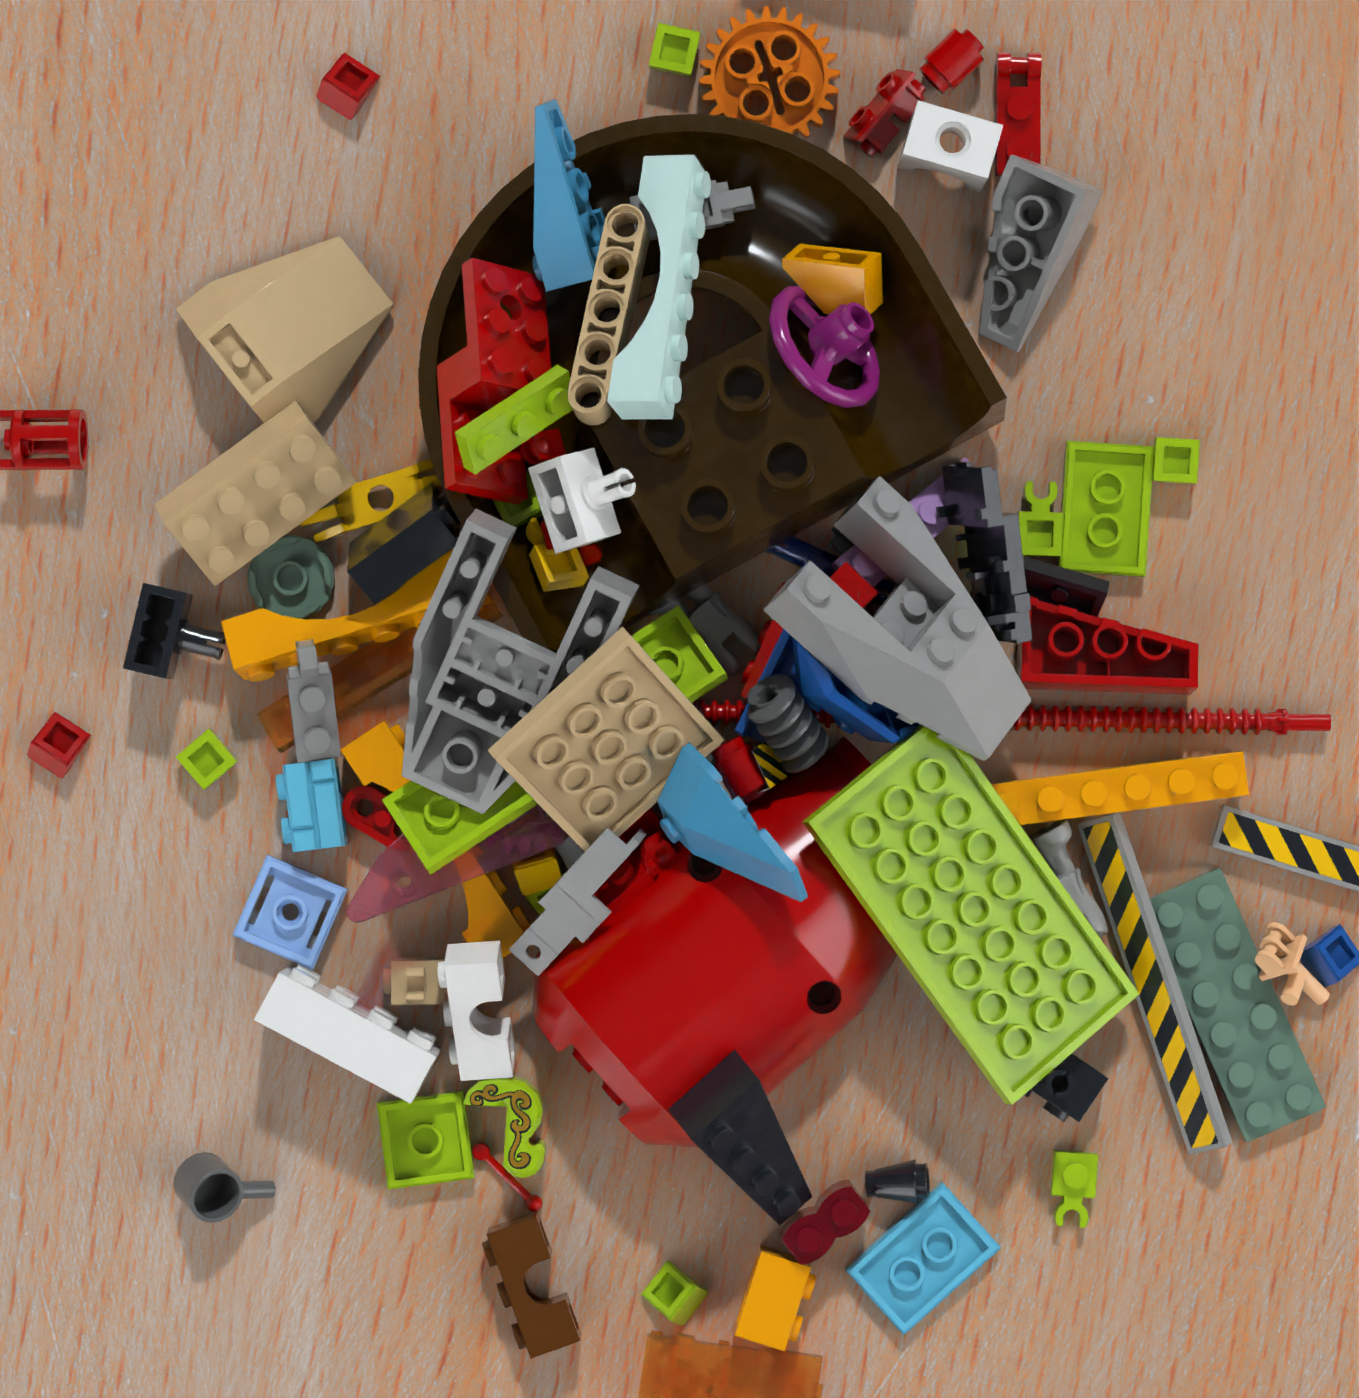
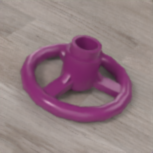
(831, 340)

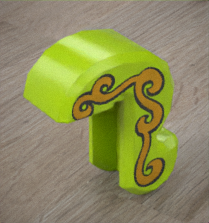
(523, 1117)

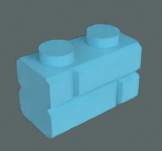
(313, 805)

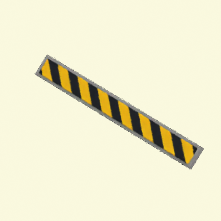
(1287, 847)
(1156, 982)

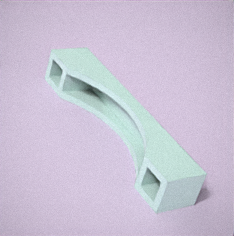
(647, 370)

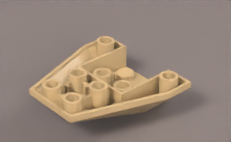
(290, 326)

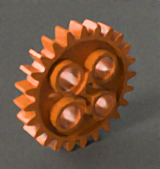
(806, 67)

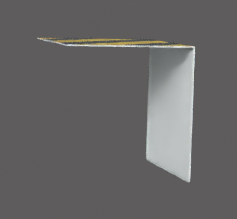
(769, 765)

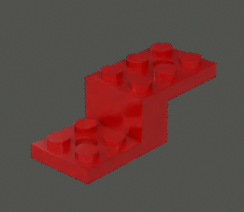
(495, 364)

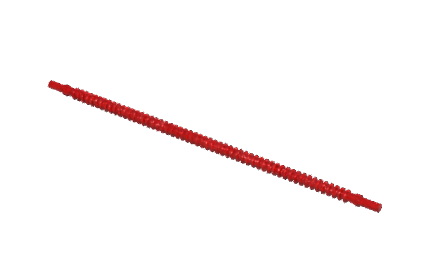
(1276, 721)

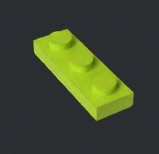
(514, 420)

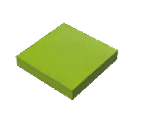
(426, 1140)

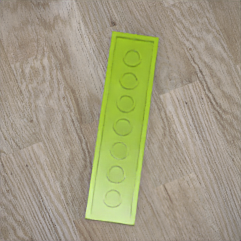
(446, 829)

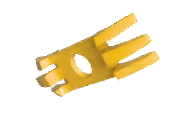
(355, 505)

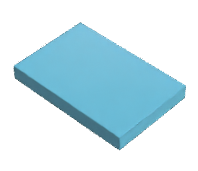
(922, 1258)

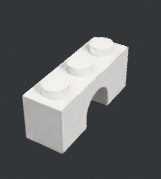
(480, 1043)

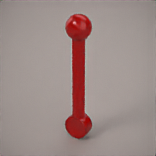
(481, 1151)

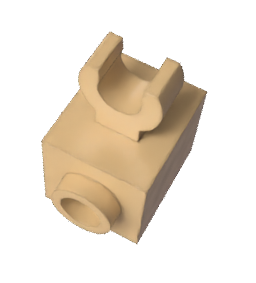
(414, 982)

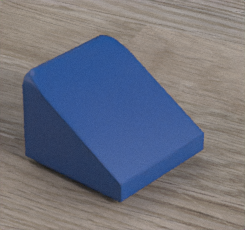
(1330, 956)

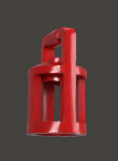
(28, 439)

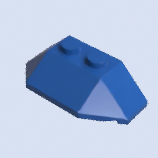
(827, 692)

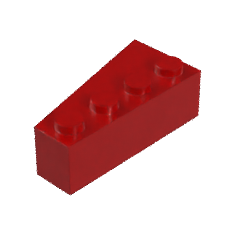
(1102, 655)

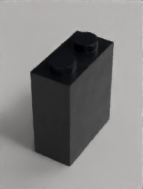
(403, 543)

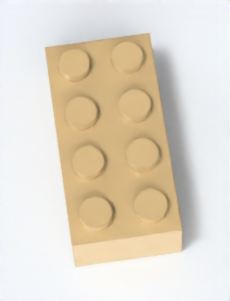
(254, 493)

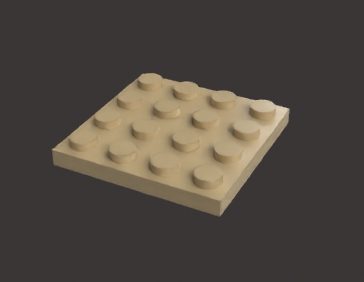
(604, 741)

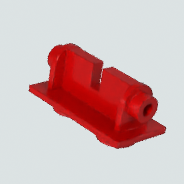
(871, 122)

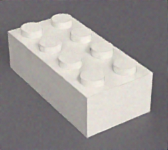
(349, 1033)

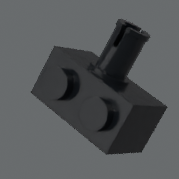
(164, 632)
(1070, 1088)

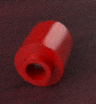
(952, 60)
(739, 769)

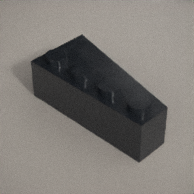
(741, 1135)

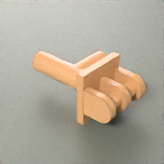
(1281, 956)

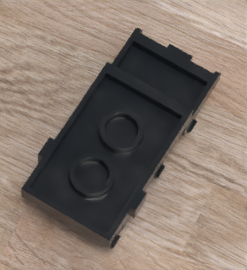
(992, 549)

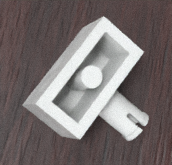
(579, 498)

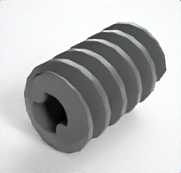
(787, 723)

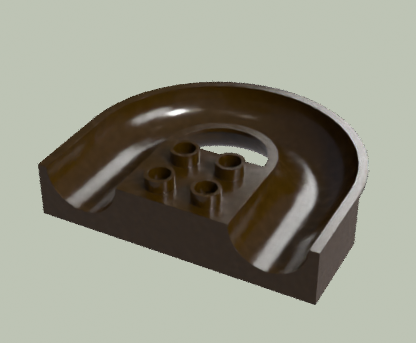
(747, 442)

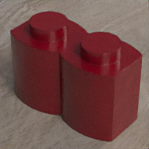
(814, 1228)

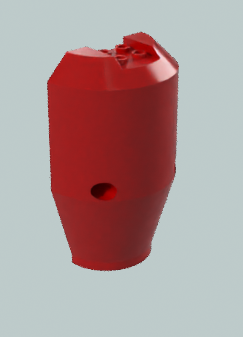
(718, 967)

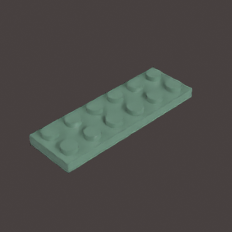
(1233, 1008)

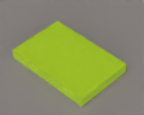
(1106, 508)

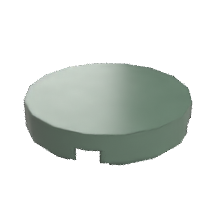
(292, 578)

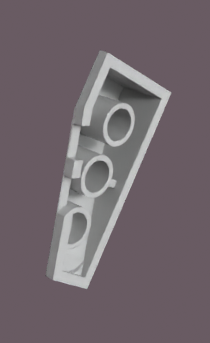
(1033, 237)

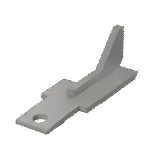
(571, 903)

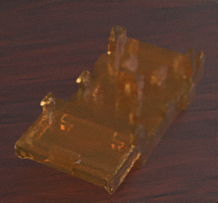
(703, 1369)

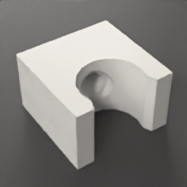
(924, 150)

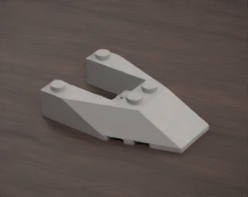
(924, 646)
(482, 679)

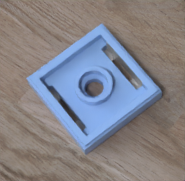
(290, 937)

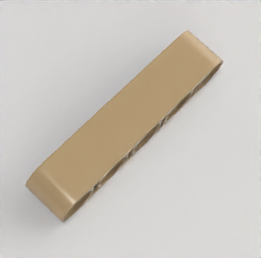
(605, 294)

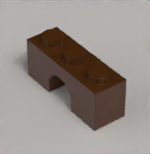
(542, 1322)

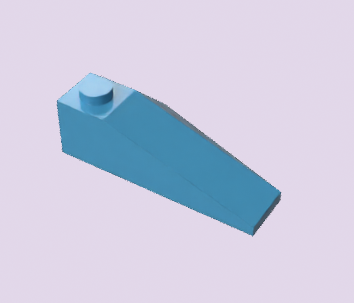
(564, 224)
(721, 829)

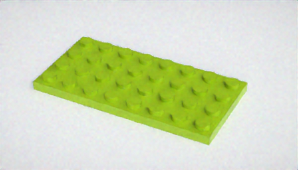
(972, 910)

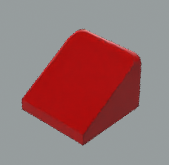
(347, 86)
(58, 745)

